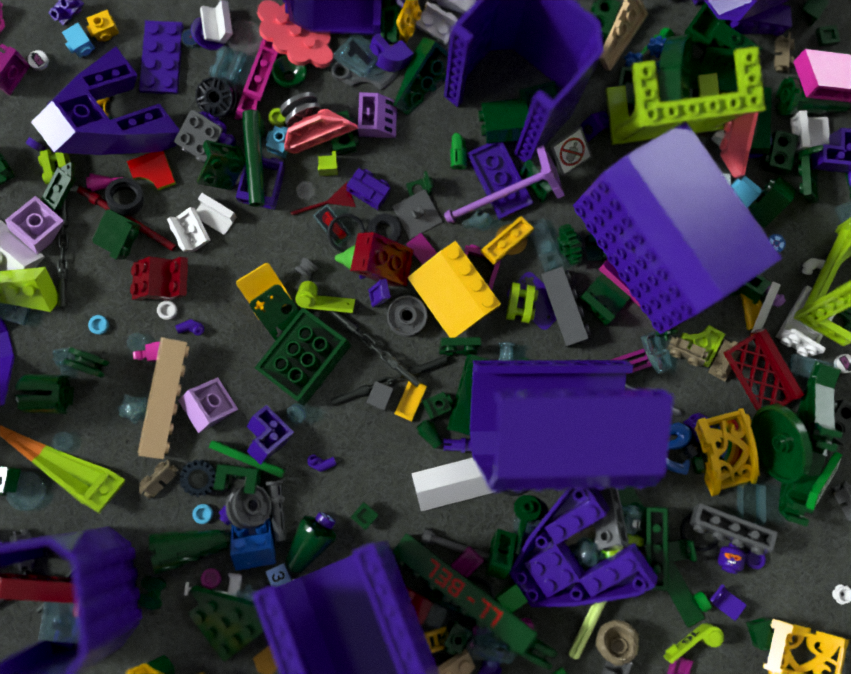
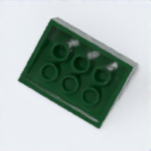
(303, 356)

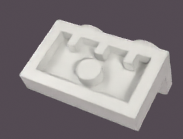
(436, 22)

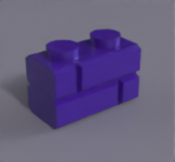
(368, 188)

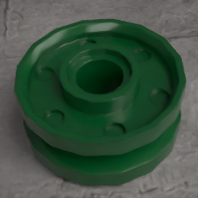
(86, 362)
(538, 652)

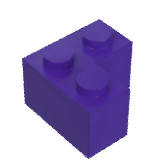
(836, 154)
(270, 434)

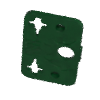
(273, 316)

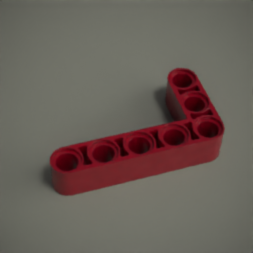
(38, 588)

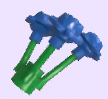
(655, 46)

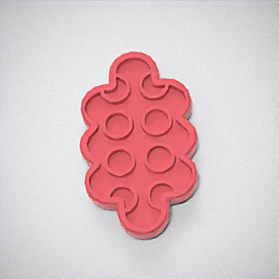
(292, 39)

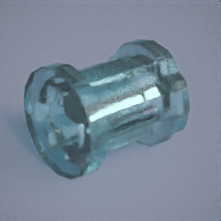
(506, 350)

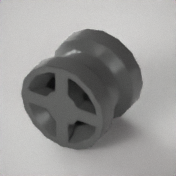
(306, 268)

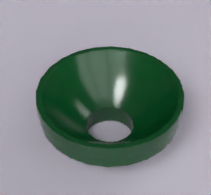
(283, 66)

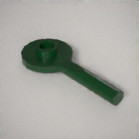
(526, 510)

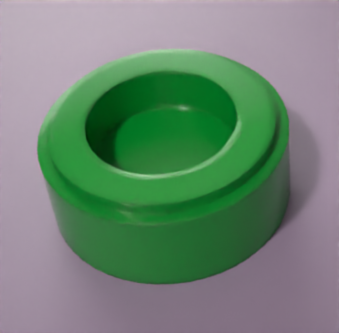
(702, 601)

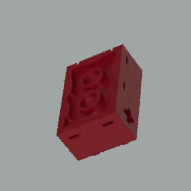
(381, 259)

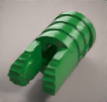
(458, 152)

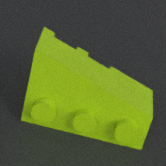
(28, 288)

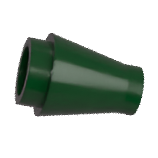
(429, 433)

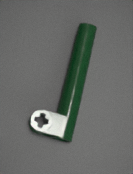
(253, 130)

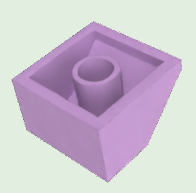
(35, 224)
(207, 404)

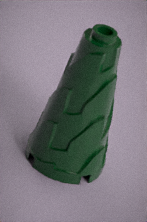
(794, 100)
(177, 548)

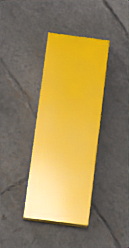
(507, 240)

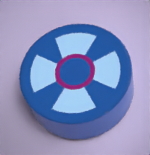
(778, 242)

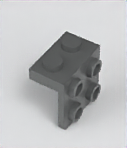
(195, 132)

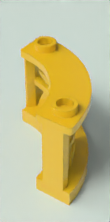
(748, 461)
(783, 635)

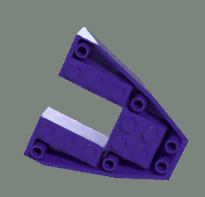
(80, 126)
(552, 575)

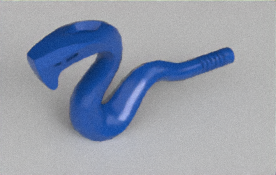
(683, 439)

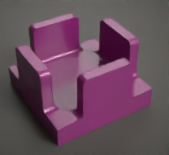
(12, 69)

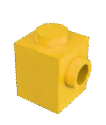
(102, 26)

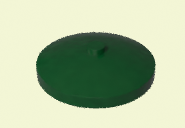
(782, 443)

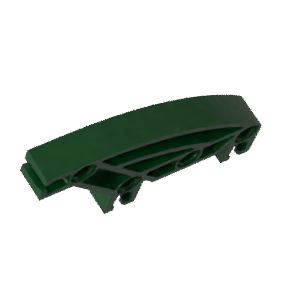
(675, 68)
(818, 418)

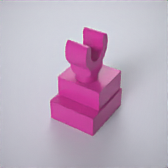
(149, 354)

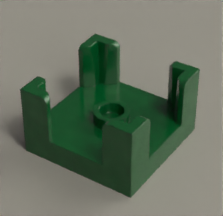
(225, 474)

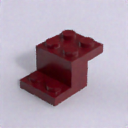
(159, 278)

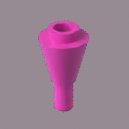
(98, 182)

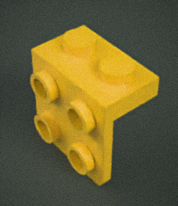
(407, 19)
(257, 282)

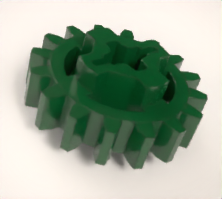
(570, 244)

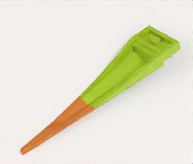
(82, 479)

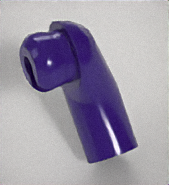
(190, 325)
(320, 464)

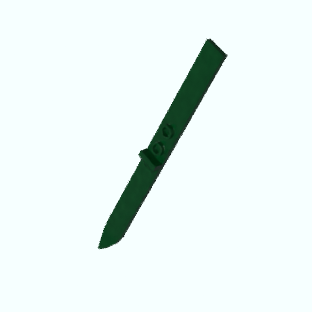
(677, 587)

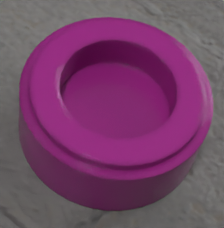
(211, 578)

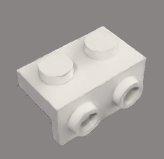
(189, 230)

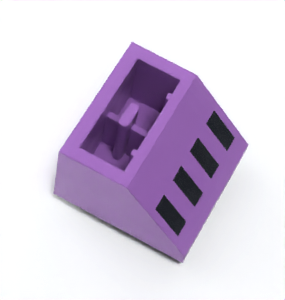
(376, 116)

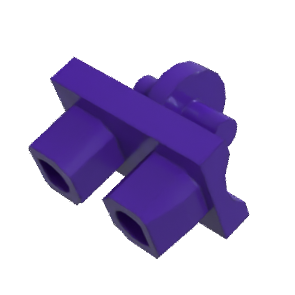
(65, 10)

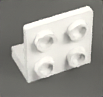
(810, 130)

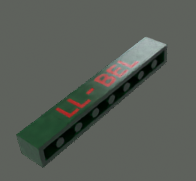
(465, 594)

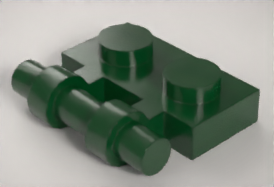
(463, 346)

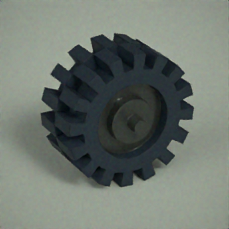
(198, 478)

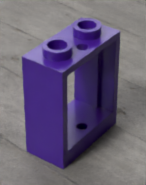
(270, 202)

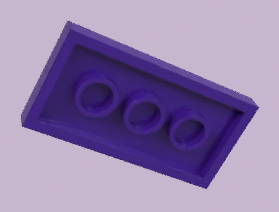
(161, 57)
(497, 172)

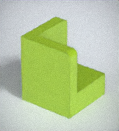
(328, 165)

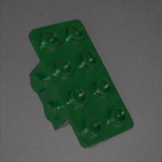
(716, 61)

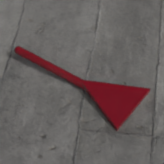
(340, 197)

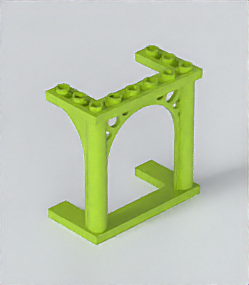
(702, 114)
(822, 306)

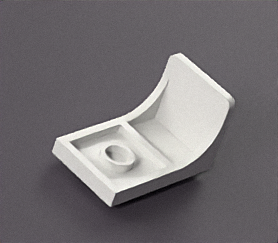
(799, 335)

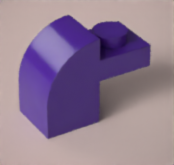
(390, 57)

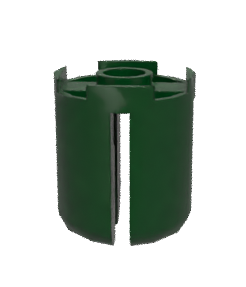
(55, 384)

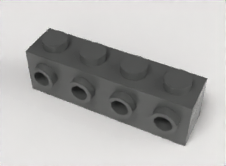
(565, 307)
(611, 528)
(732, 528)

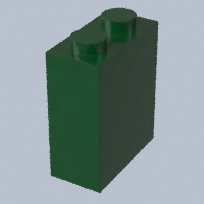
(503, 120)

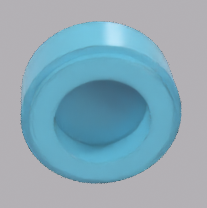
(98, 324)
(202, 513)

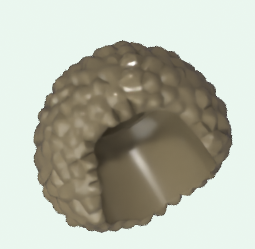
(617, 642)

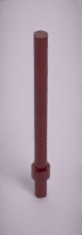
(96, 199)

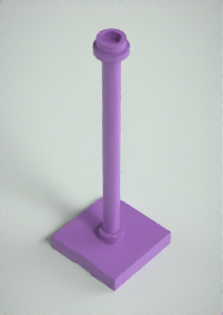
(548, 172)

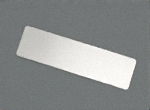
(766, 306)

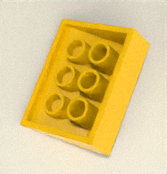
(454, 290)

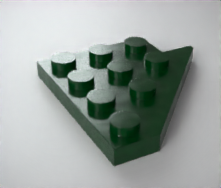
(225, 620)

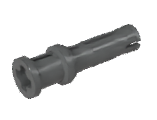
(277, 500)

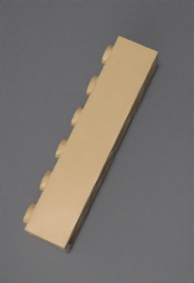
(162, 398)

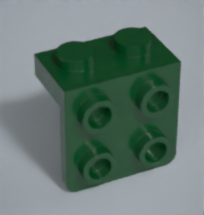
(116, 234)

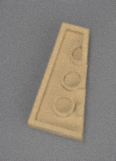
(624, 28)

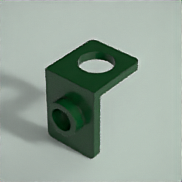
(426, 183)
(680, 550)

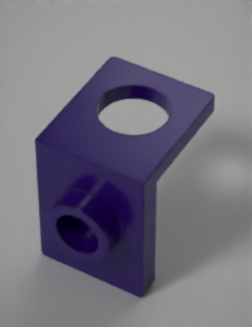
(598, 121)
(728, 603)

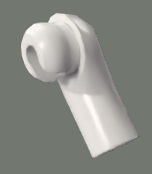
(811, 264)

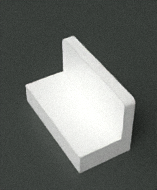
(216, 22)
(215, 214)

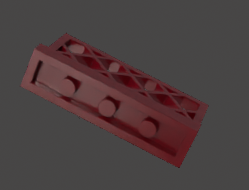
(773, 360)

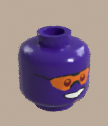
(731, 559)

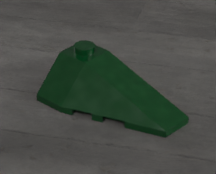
(423, 73)

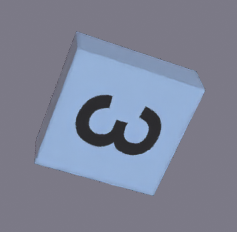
(278, 575)

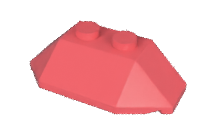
(316, 130)
(737, 143)

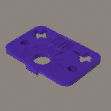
(543, 303)

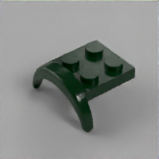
(809, 176)

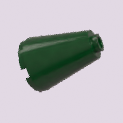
(308, 544)

